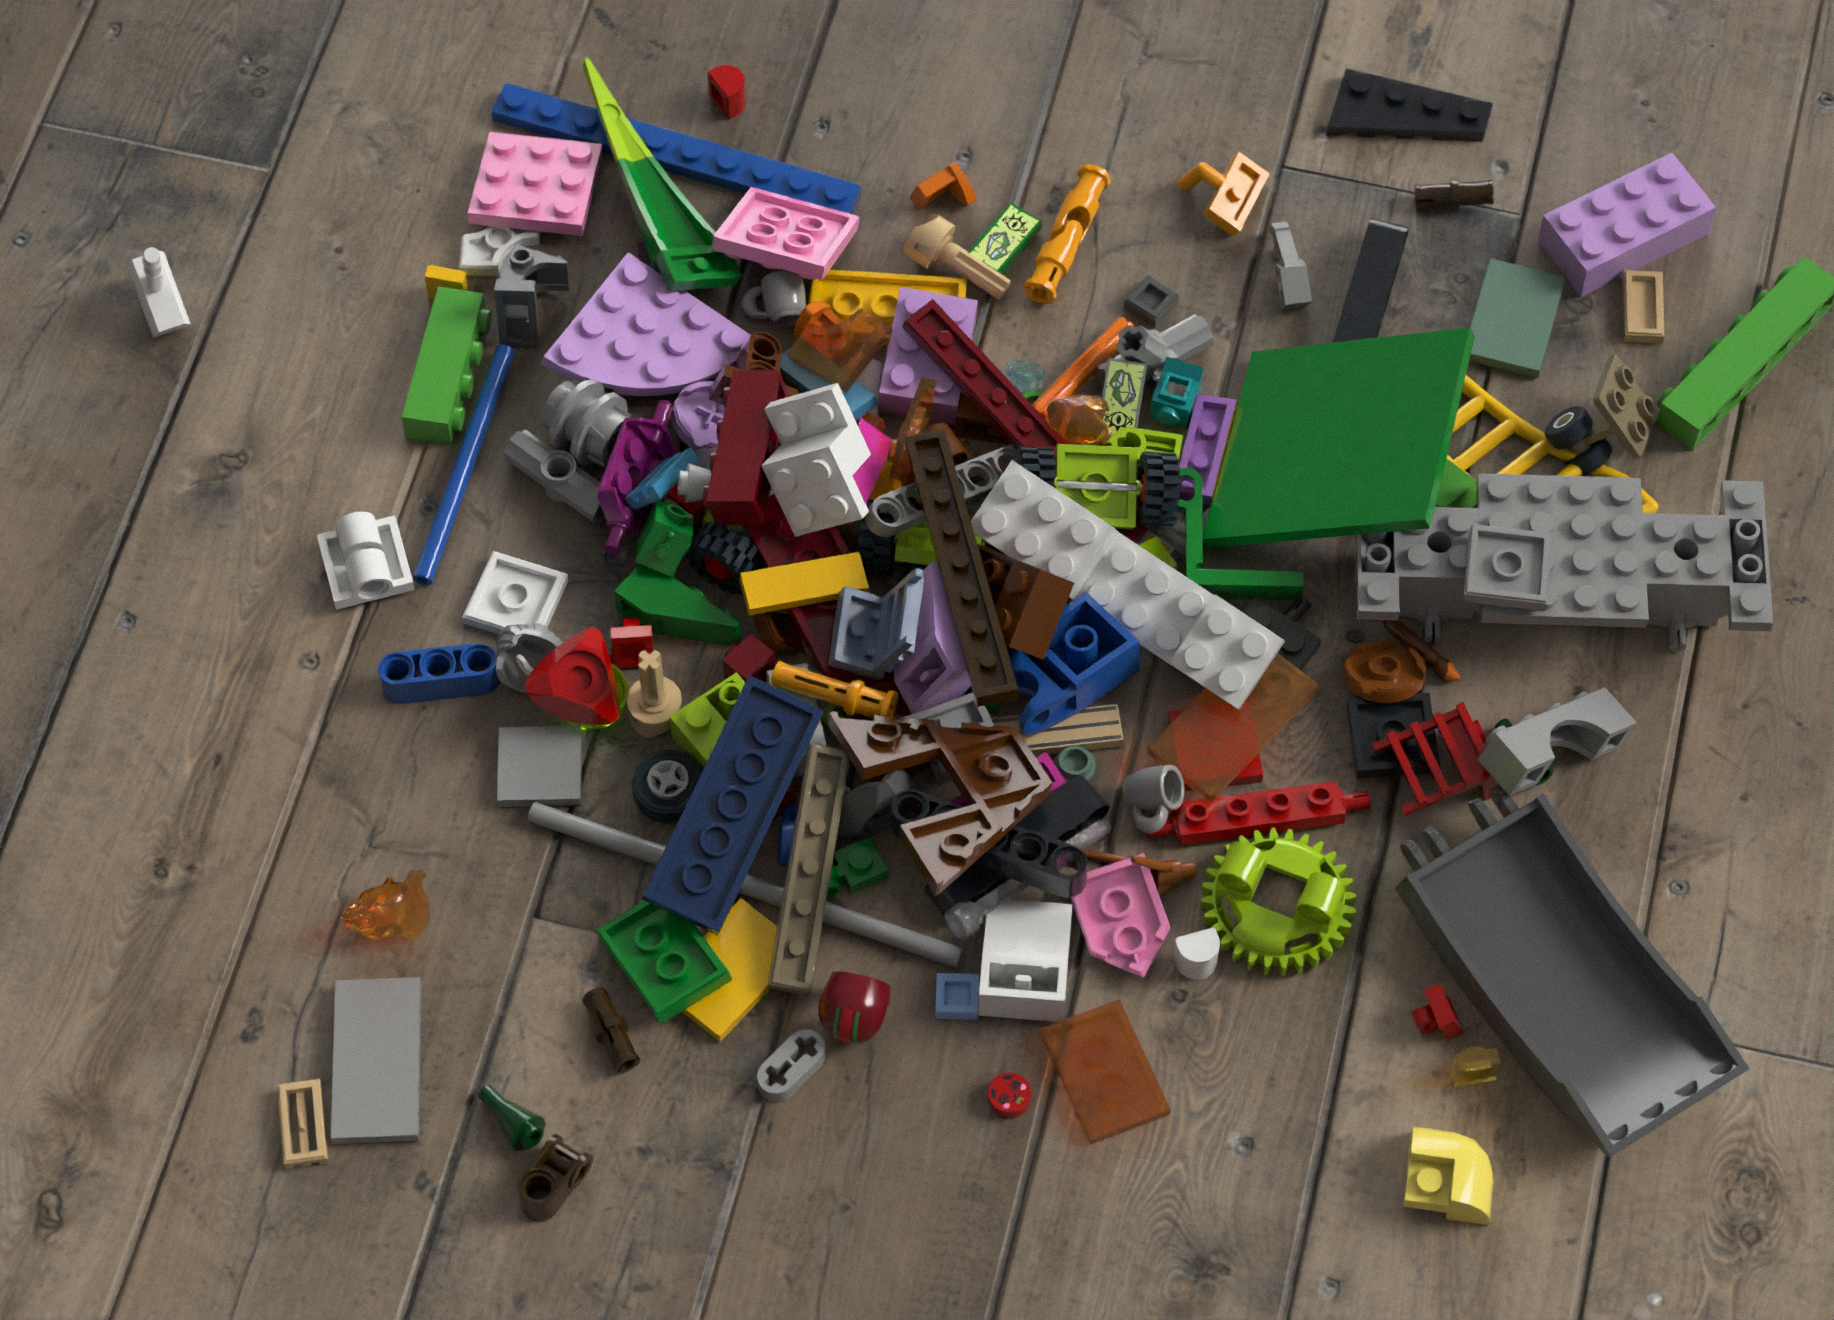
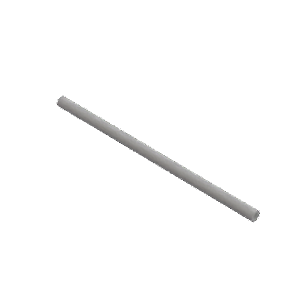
(751, 887)

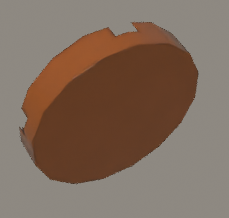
(1384, 671)

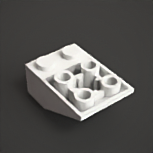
(1025, 961)

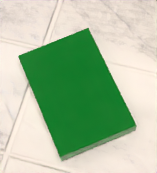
(663, 959)

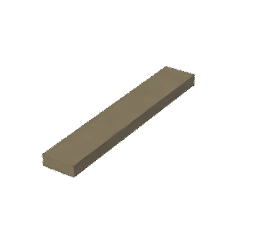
(808, 870)

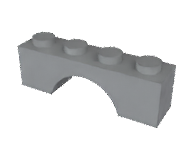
(1523, 752)

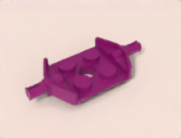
(636, 453)

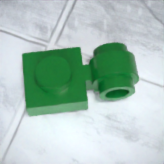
(857, 867)

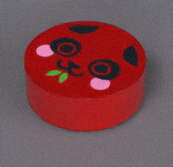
(1009, 1095)

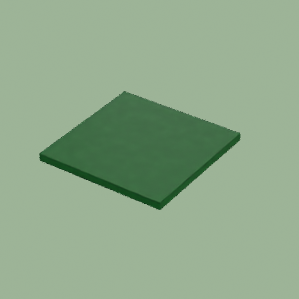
(1340, 439)

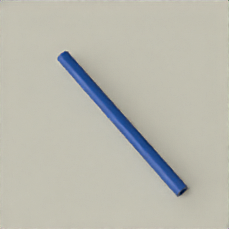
(463, 465)

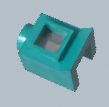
(1176, 393)

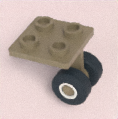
(1624, 413)

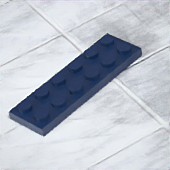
(732, 805)

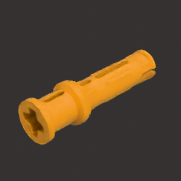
(853, 697)

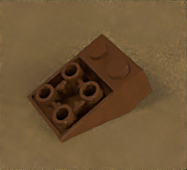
(1025, 601)

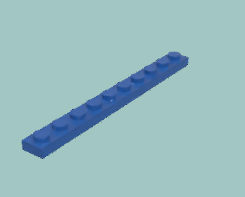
(674, 150)

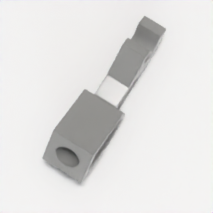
(1290, 271)

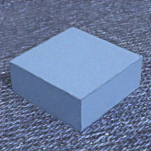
(957, 996)

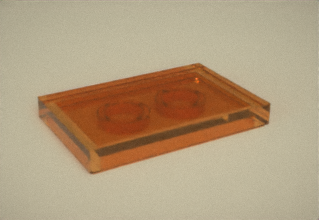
(1105, 1072)

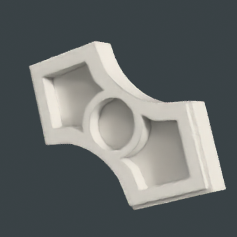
(485, 250)

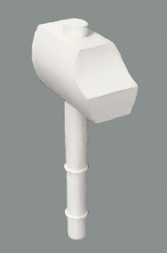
(158, 292)

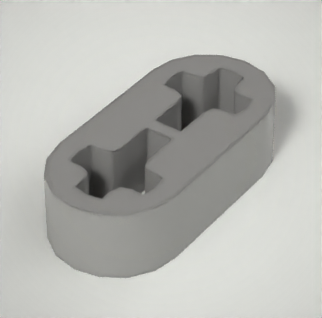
(797, 1072)

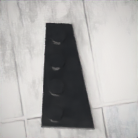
(1391, 106)

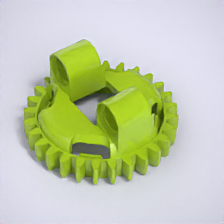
(1262, 933)

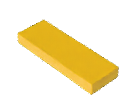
(801, 583)

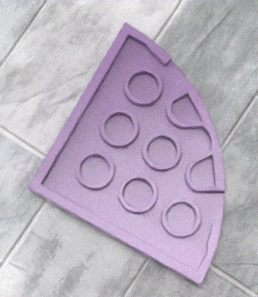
(644, 336)

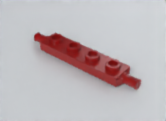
(1277, 808)

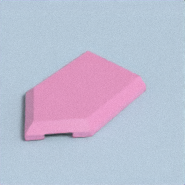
(1122, 916)

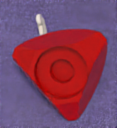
(575, 680)

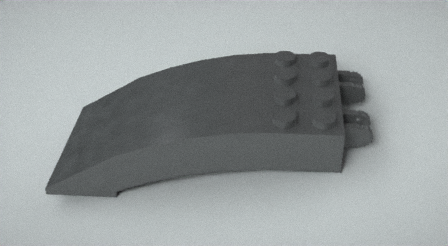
(1565, 973)

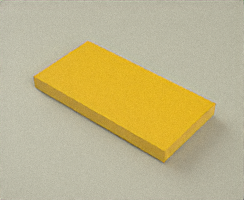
(876, 291)

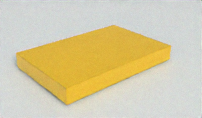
(746, 951)

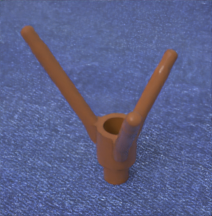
(1164, 872)

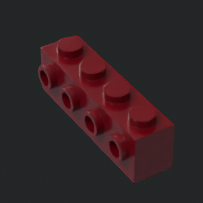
(745, 441)

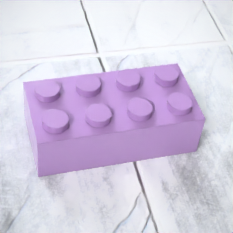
(1626, 224)

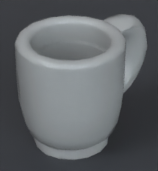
(782, 297)
(1153, 790)

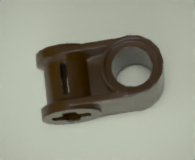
(556, 1171)

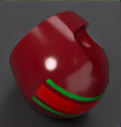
(853, 1006)

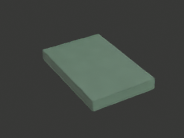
(1515, 317)

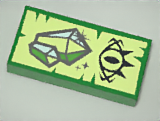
(1006, 238)

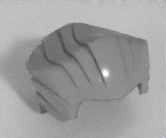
(530, 641)

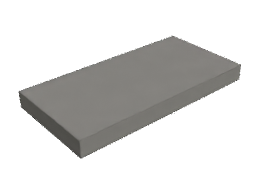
(376, 1060)

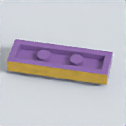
(1207, 443)

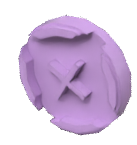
(697, 416)

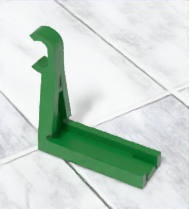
(1228, 583)

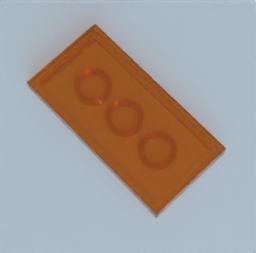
(1217, 741)

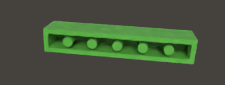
(1746, 354)

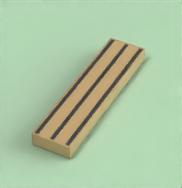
(1091, 728)

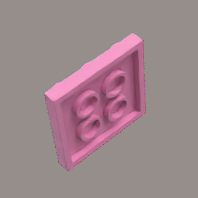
(535, 184)
(785, 233)

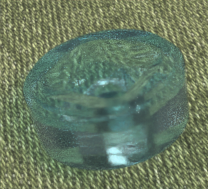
(1025, 375)

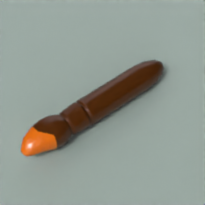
(1441, 665)

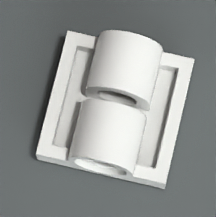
(365, 559)

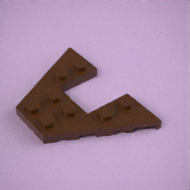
(987, 766)

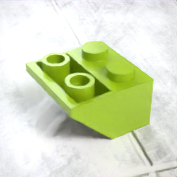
(702, 721)

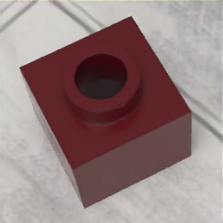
(748, 658)

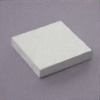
(514, 594)

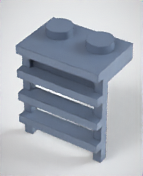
(876, 630)

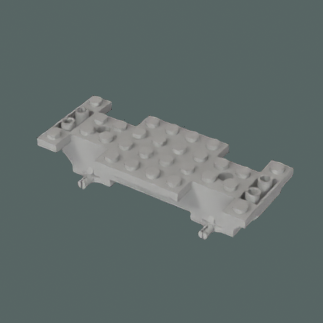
(1605, 565)

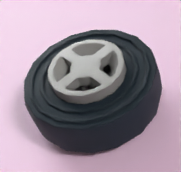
(657, 775)

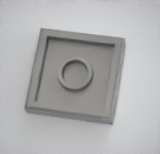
(1507, 567)
(539, 766)

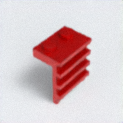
(1464, 743)

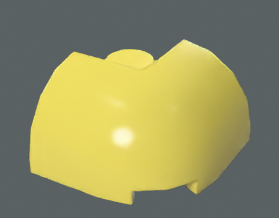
(1448, 1176)

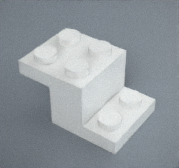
(816, 460)

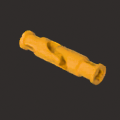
(1060, 250)

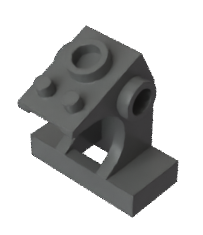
(521, 278)

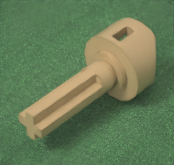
(936, 245)
(652, 697)

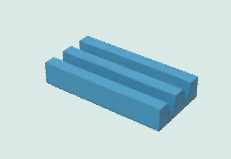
(660, 479)

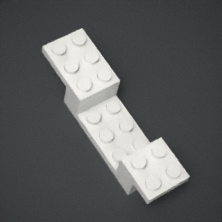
(1145, 595)

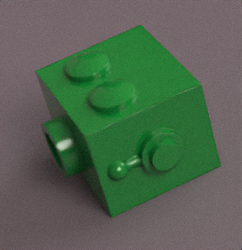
(664, 538)

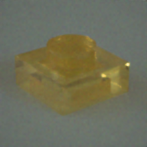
(1474, 1066)

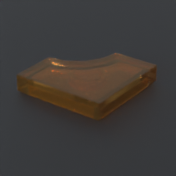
(841, 350)

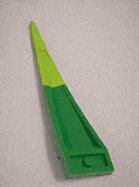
(670, 226)

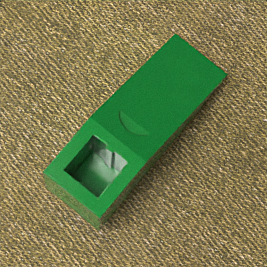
(674, 608)

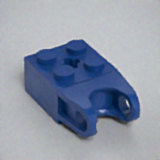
(1082, 664)

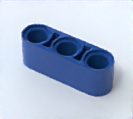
(420, 665)

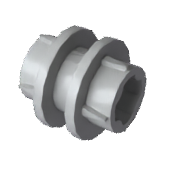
(584, 420)

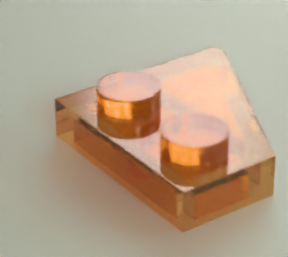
(915, 423)

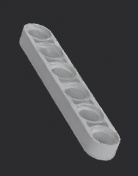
(907, 517)

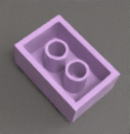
(909, 363)

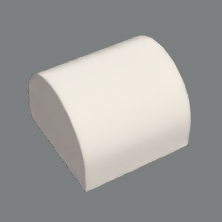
(1197, 954)

